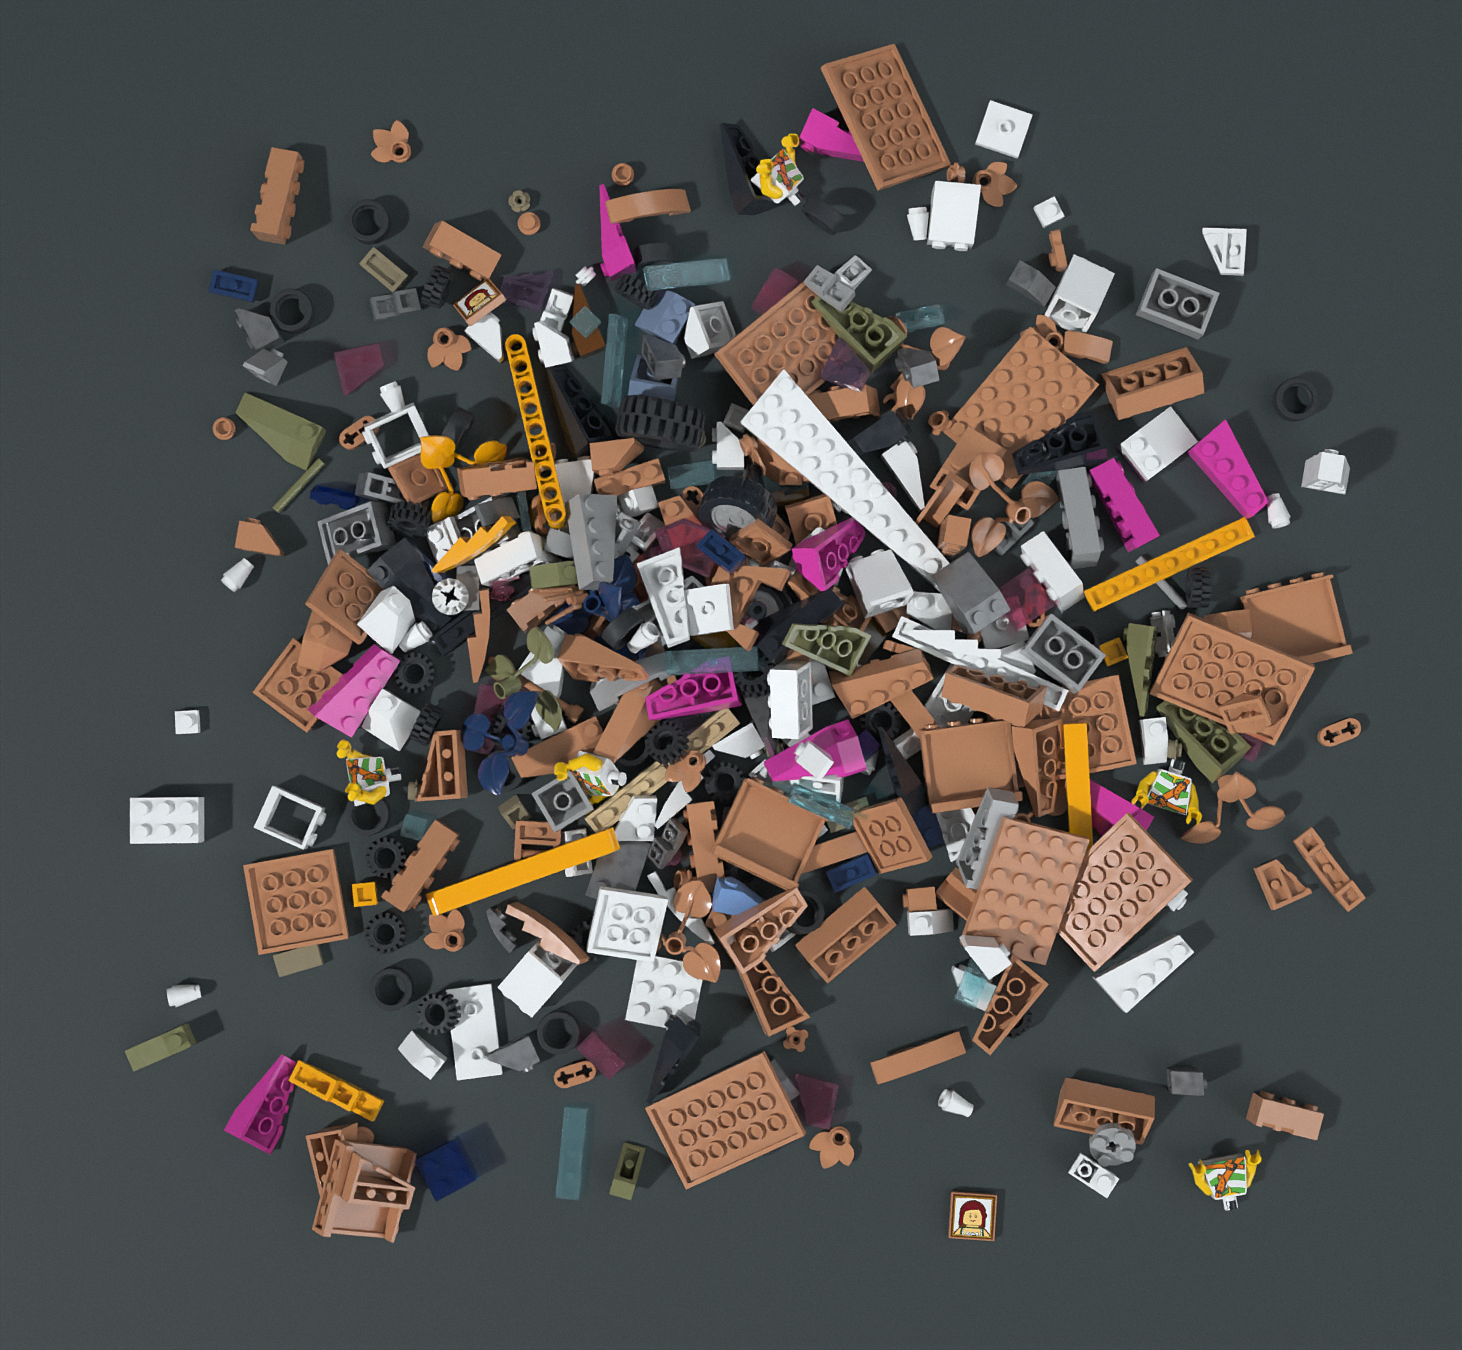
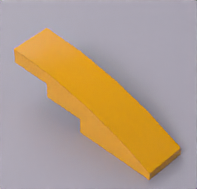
(466, 548)
(336, 1090)

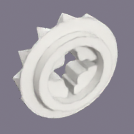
(460, 592)

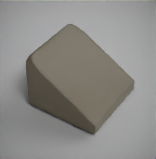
(514, 810)

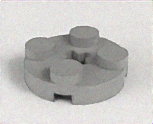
(1112, 1155)

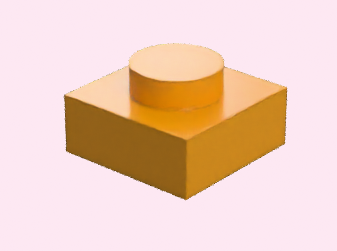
(1114, 651)
(365, 894)

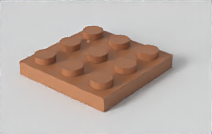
(344, 595)
(295, 688)
(891, 836)

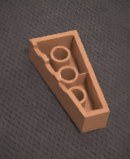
(278, 196)
(880, 681)
(993, 695)
(702, 838)
(422, 866)
(771, 999)
(1010, 1001)

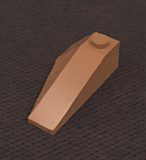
(1037, 756)

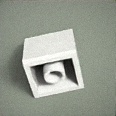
(953, 215)
(1079, 295)
(878, 583)
(549, 675)
(535, 978)

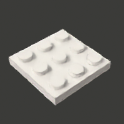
(627, 924)
(661, 990)

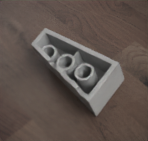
(1079, 517)

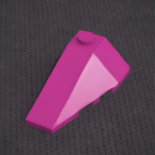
(826, 138)
(827, 552)
(694, 695)
(836, 739)
(1110, 808)
(262, 1110)

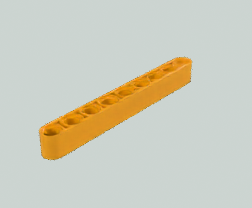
(533, 421)
(523, 871)

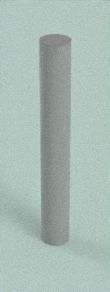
(1166, 587)

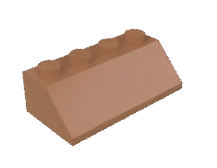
(1153, 383)
(845, 935)
(1089, 1105)

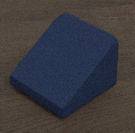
(868, 745)

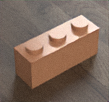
(632, 478)

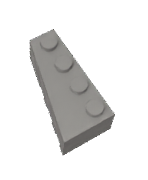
(592, 537)
(982, 834)

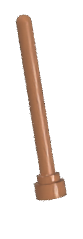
(572, 711)

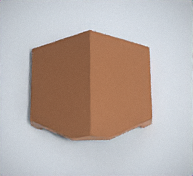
(1245, 714)

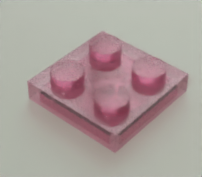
(1025, 599)

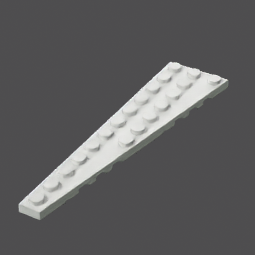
(812, 446)

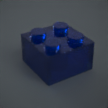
(447, 1168)

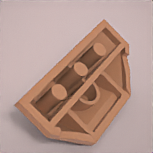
(322, 644)

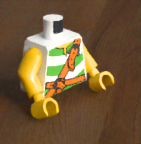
(780, 175)
(366, 775)
(595, 775)
(1170, 791)
(1226, 1176)

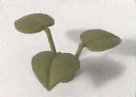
(508, 683)

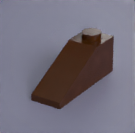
(594, 342)

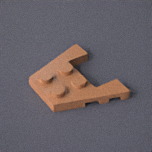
(743, 586)

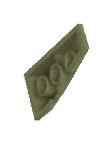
(864, 332)
(285, 432)
(829, 644)
(1141, 652)
(1206, 742)

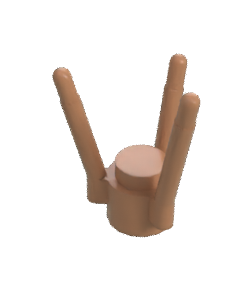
(572, 595)

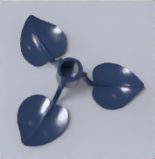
(613, 603)
(578, 621)
(495, 770)

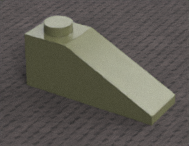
(160, 1047)

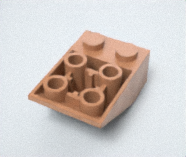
(960, 460)

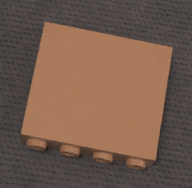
(1298, 618)
(967, 760)
(767, 834)
(340, 1217)

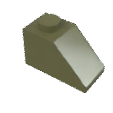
(553, 575)
(627, 1171)

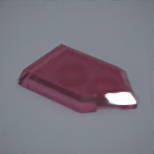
(686, 536)

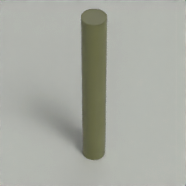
(297, 487)

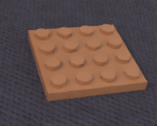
(296, 901)

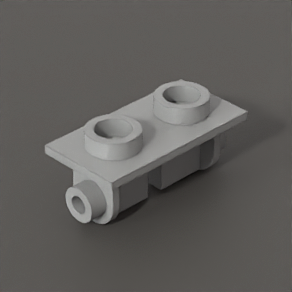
(624, 533)

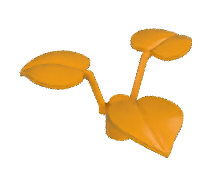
(439, 453)

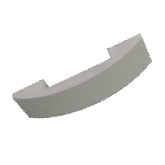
(607, 692)

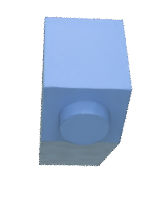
(733, 896)

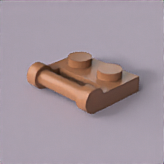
(534, 833)

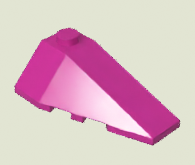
(615, 250)

